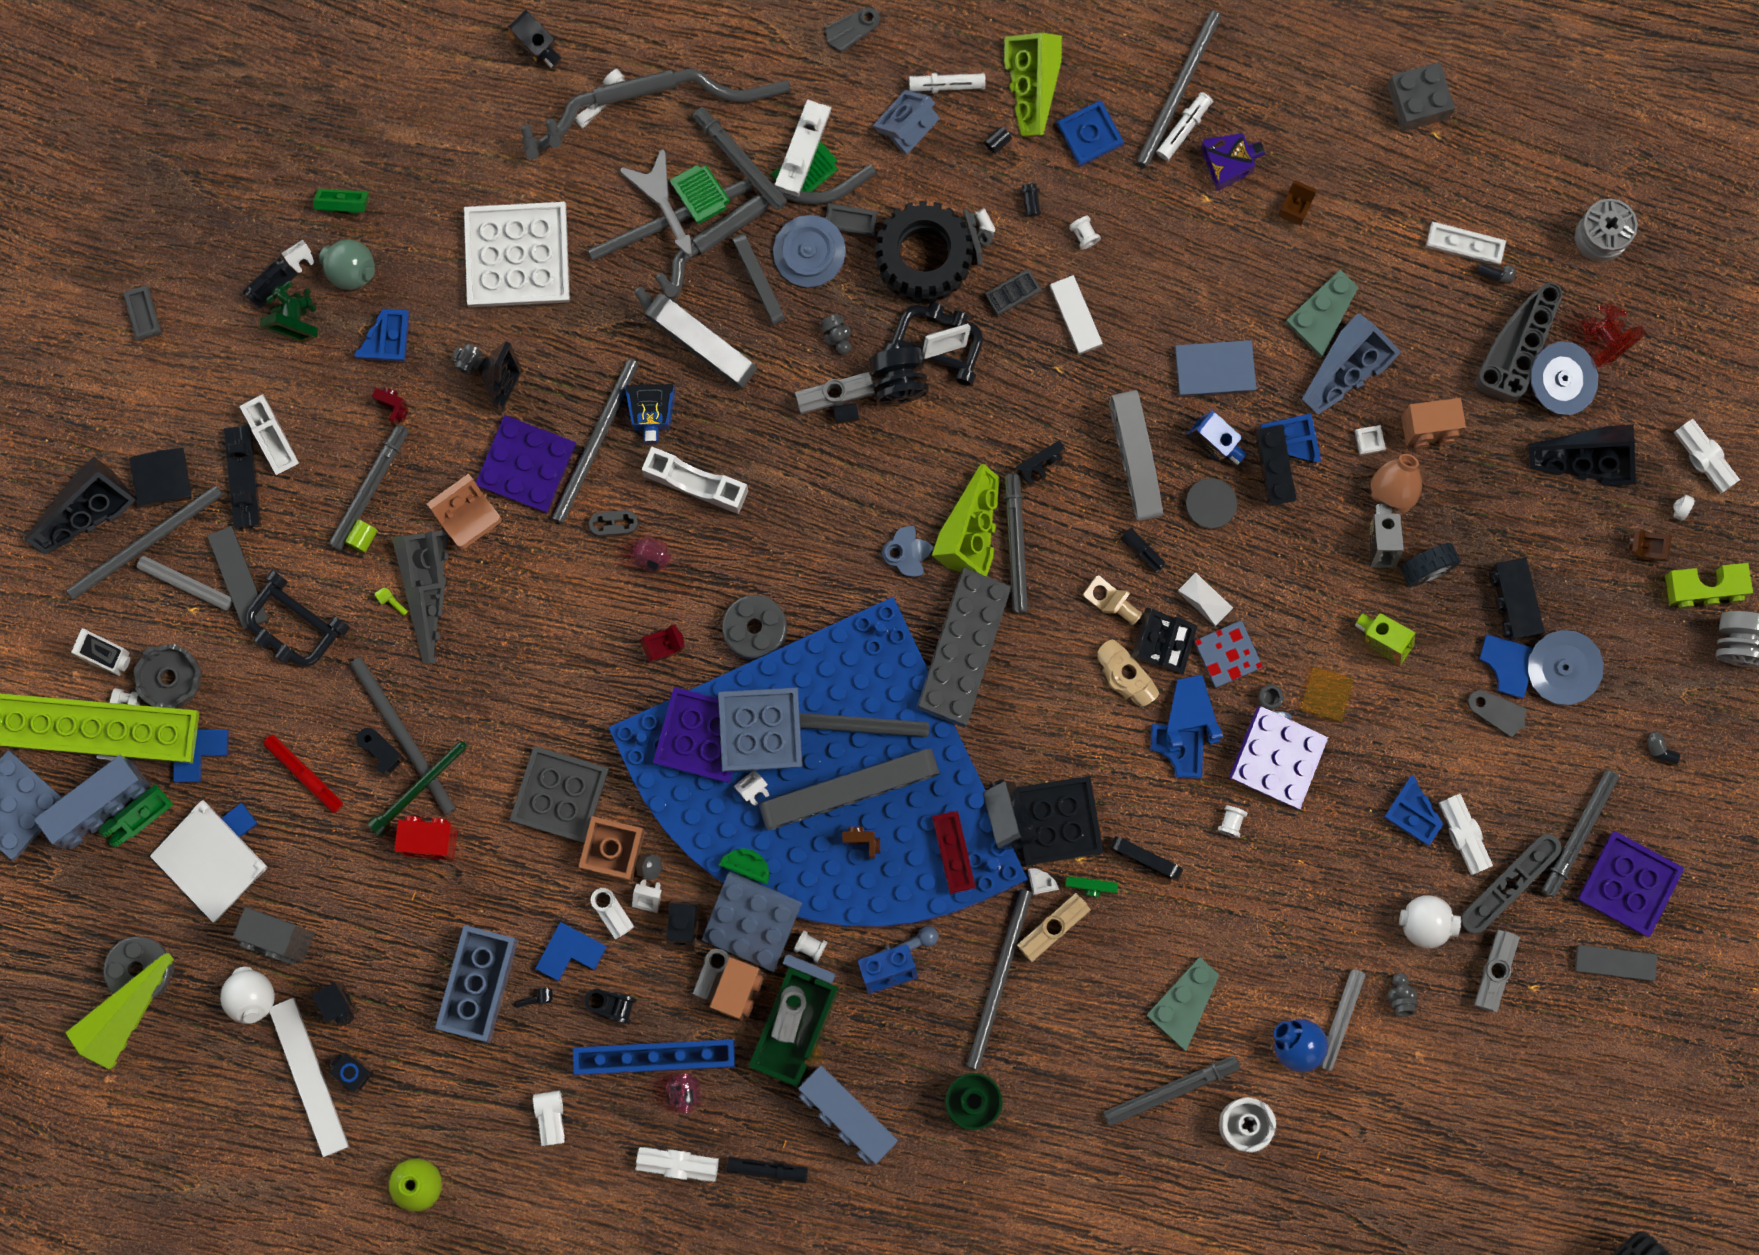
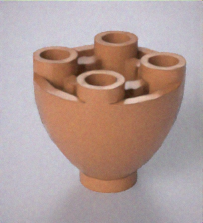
(1398, 483)

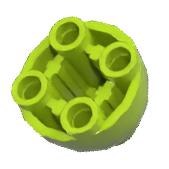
(427, 1184)

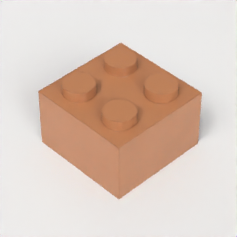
(1433, 422)
(611, 849)
(736, 989)

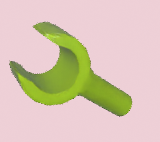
(385, 595)

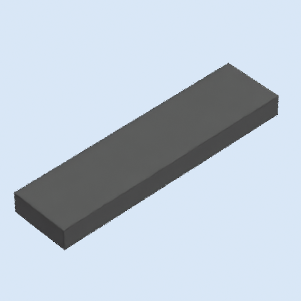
(236, 573)

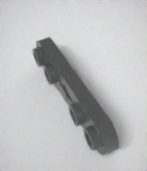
(1492, 901)

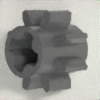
(467, 359)

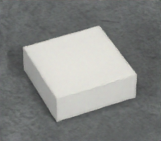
(1370, 440)

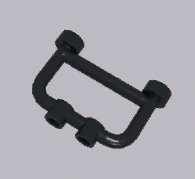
(934, 313)
(285, 653)

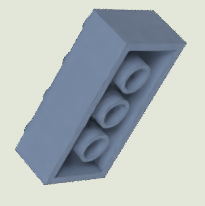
(92, 803)
(477, 984)
(848, 1115)

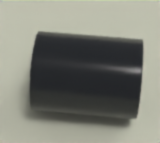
(998, 140)
(846, 413)

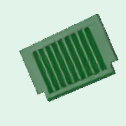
(820, 170)
(700, 193)

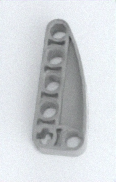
(1136, 454)

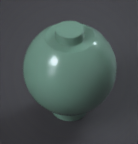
(347, 264)

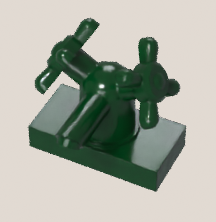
(286, 317)

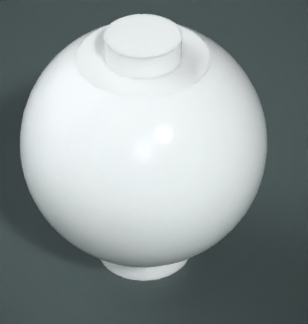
(1429, 922)
(247, 995)

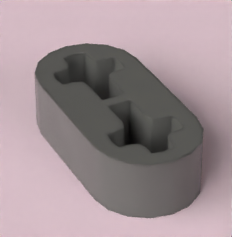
(613, 517)

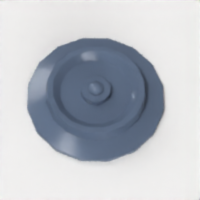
(809, 251)
(1564, 378)
(1565, 667)

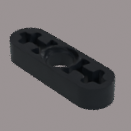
(1146, 858)

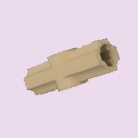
(1066, 915)

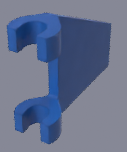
(1191, 710)

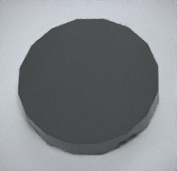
(1211, 503)

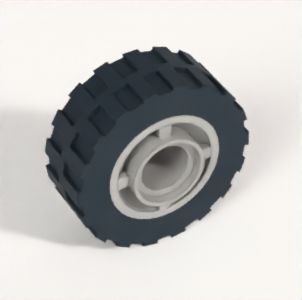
(1430, 564)

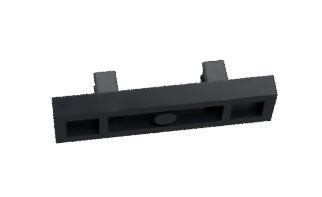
(242, 477)

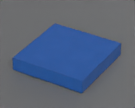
(1090, 133)

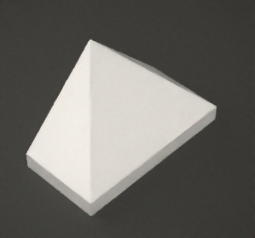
(945, 341)
(1205, 599)

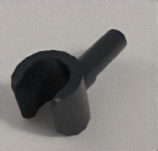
(544, 996)

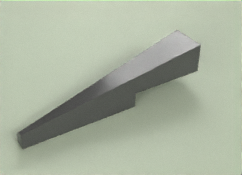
(422, 568)

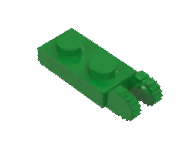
(136, 816)

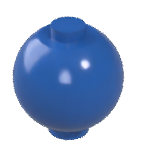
(1300, 1045)

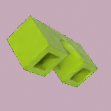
(1686, 588)

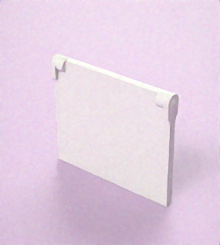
(208, 861)

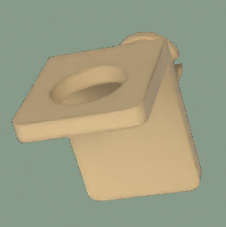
(1113, 602)

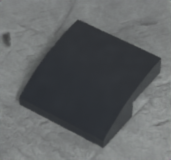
(160, 477)
(1164, 641)

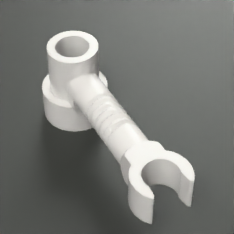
(589, 113)

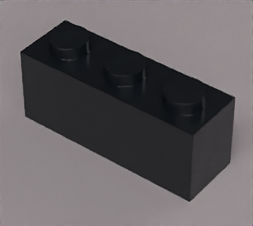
(1275, 465)
(1516, 600)

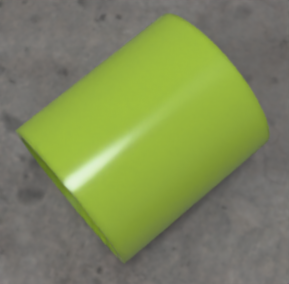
(361, 536)

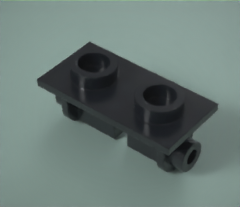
(263, 286)

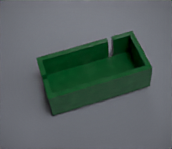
(787, 1059)

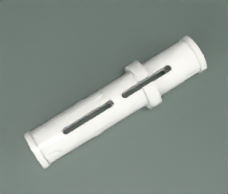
(946, 82)
(1201, 103)

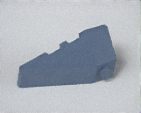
(1353, 358)

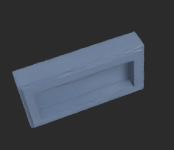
(809, 969)

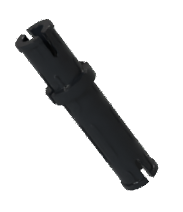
(757, 1168)

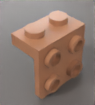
(464, 512)

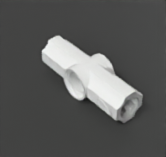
(1706, 456)
(1465, 834)
(677, 1164)

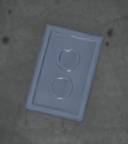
(1215, 368)

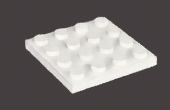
(516, 254)

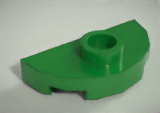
(747, 864)
(1091, 886)

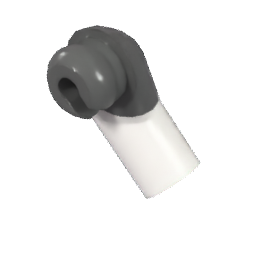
(986, 228)

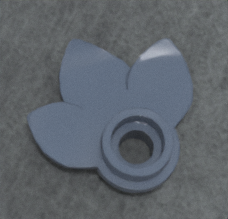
(911, 552)

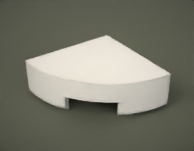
(1041, 882)

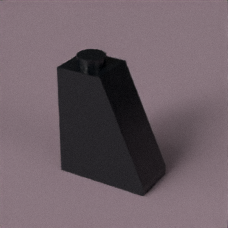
(1009, 816)

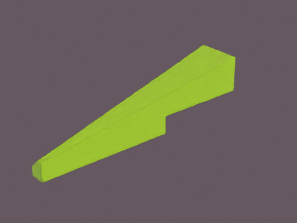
(107, 1028)

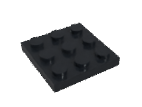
(1063, 819)

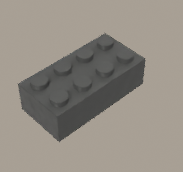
(273, 936)

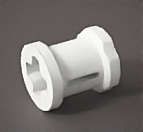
(1085, 232)
(1232, 821)
(810, 946)

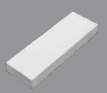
(1465, 244)
(1076, 315)

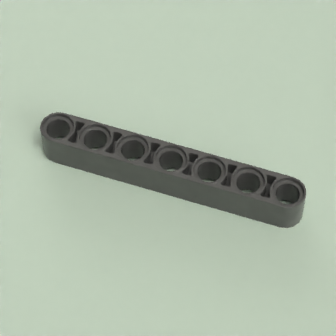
(849, 789)

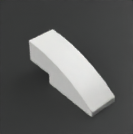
(269, 434)

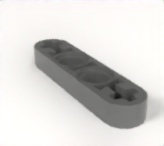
(758, 279)

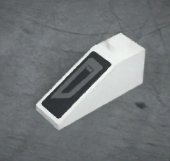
(101, 653)

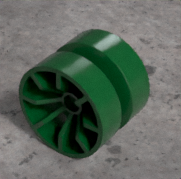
(973, 1101)

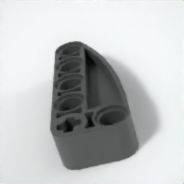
(1511, 346)

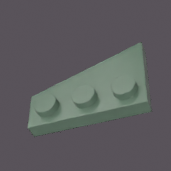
(1321, 314)
(1184, 1003)

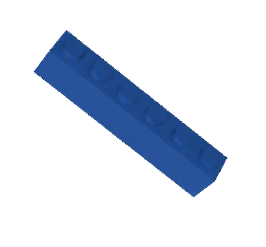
(654, 1057)

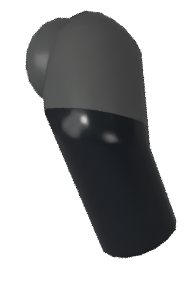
(1494, 274)
(1659, 750)

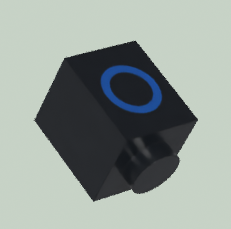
(350, 1072)

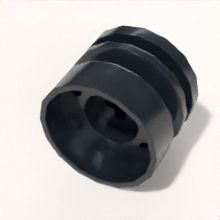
(898, 375)

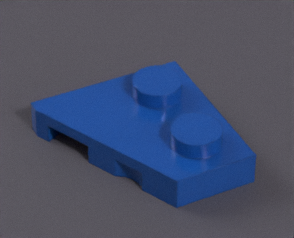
(387, 337)
(1299, 437)
(1414, 813)

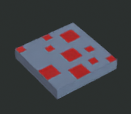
(1228, 654)

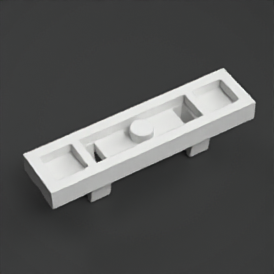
(802, 148)

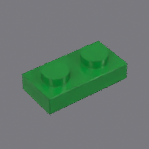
(341, 200)

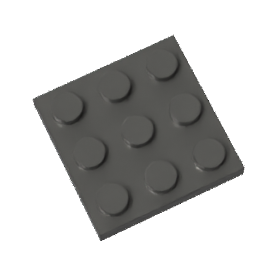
(559, 794)

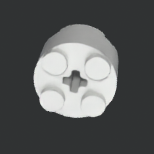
(1261, 1130)

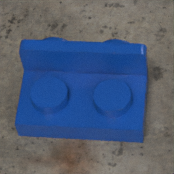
(888, 969)

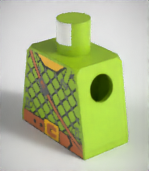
(1395, 642)

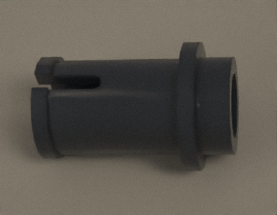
(1031, 199)

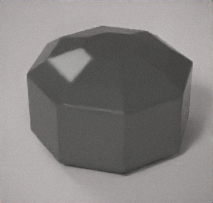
(1270, 697)
(649, 866)

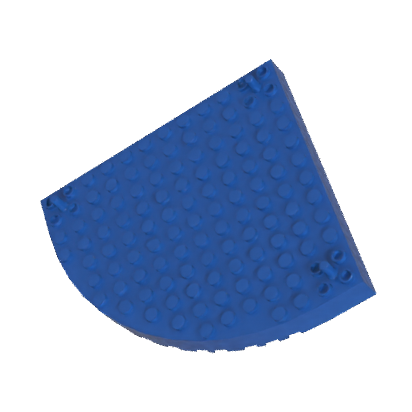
(853, 670)

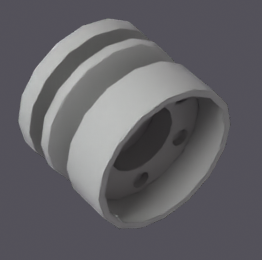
(1601, 243)
(1743, 641)

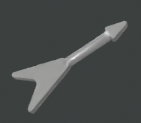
(656, 188)

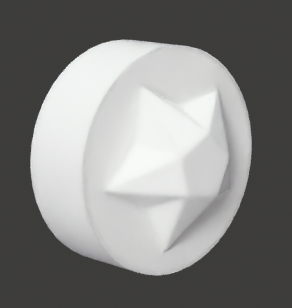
(1683, 507)

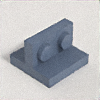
(907, 120)

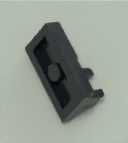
(1050, 456)

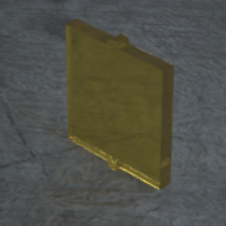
(1327, 694)

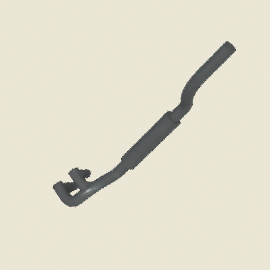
(636, 88)
(737, 220)

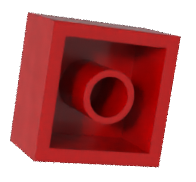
(426, 839)

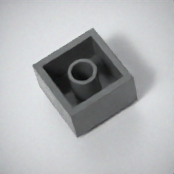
(1420, 96)

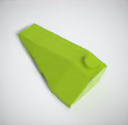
(1034, 70)
(968, 530)

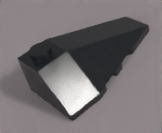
(500, 375)
(1595, 454)
(85, 502)

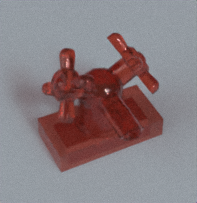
(1611, 334)

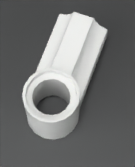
(613, 914)
(548, 1110)

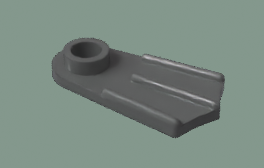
(851, 29)
(970, 222)
(1498, 712)

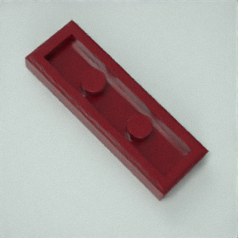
(953, 852)

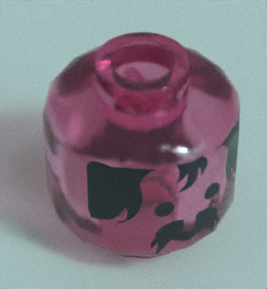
(650, 554)
(683, 1092)

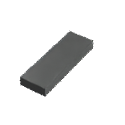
(1615, 963)

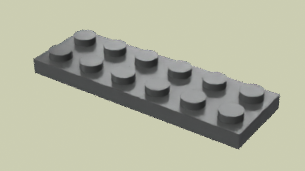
(963, 647)

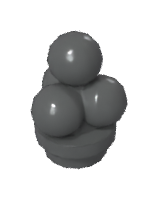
(836, 333)
(1402, 997)

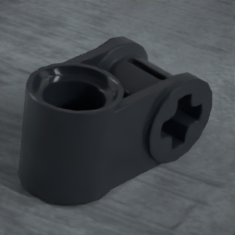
(612, 1005)

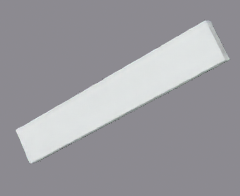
(308, 1077)

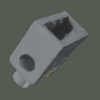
(1385, 538)

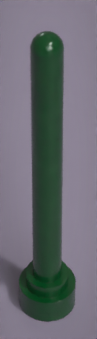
(380, 823)

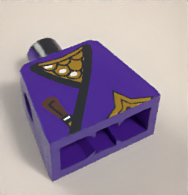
(1230, 158)

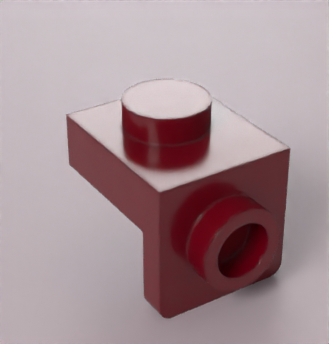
(390, 399)
(663, 644)

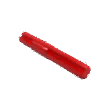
(303, 773)

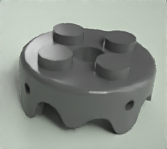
(749, 645)
(152, 667)
(125, 954)

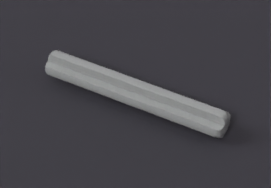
(184, 583)
(1342, 1017)

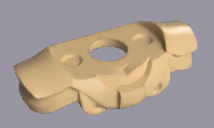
(1113, 659)

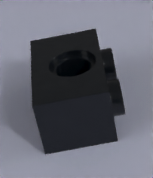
(335, 1004)

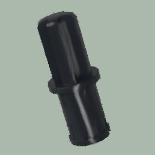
(1143, 550)

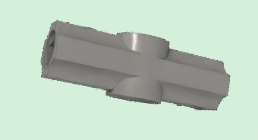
(818, 398)
(1502, 954)

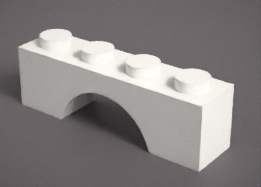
(706, 486)

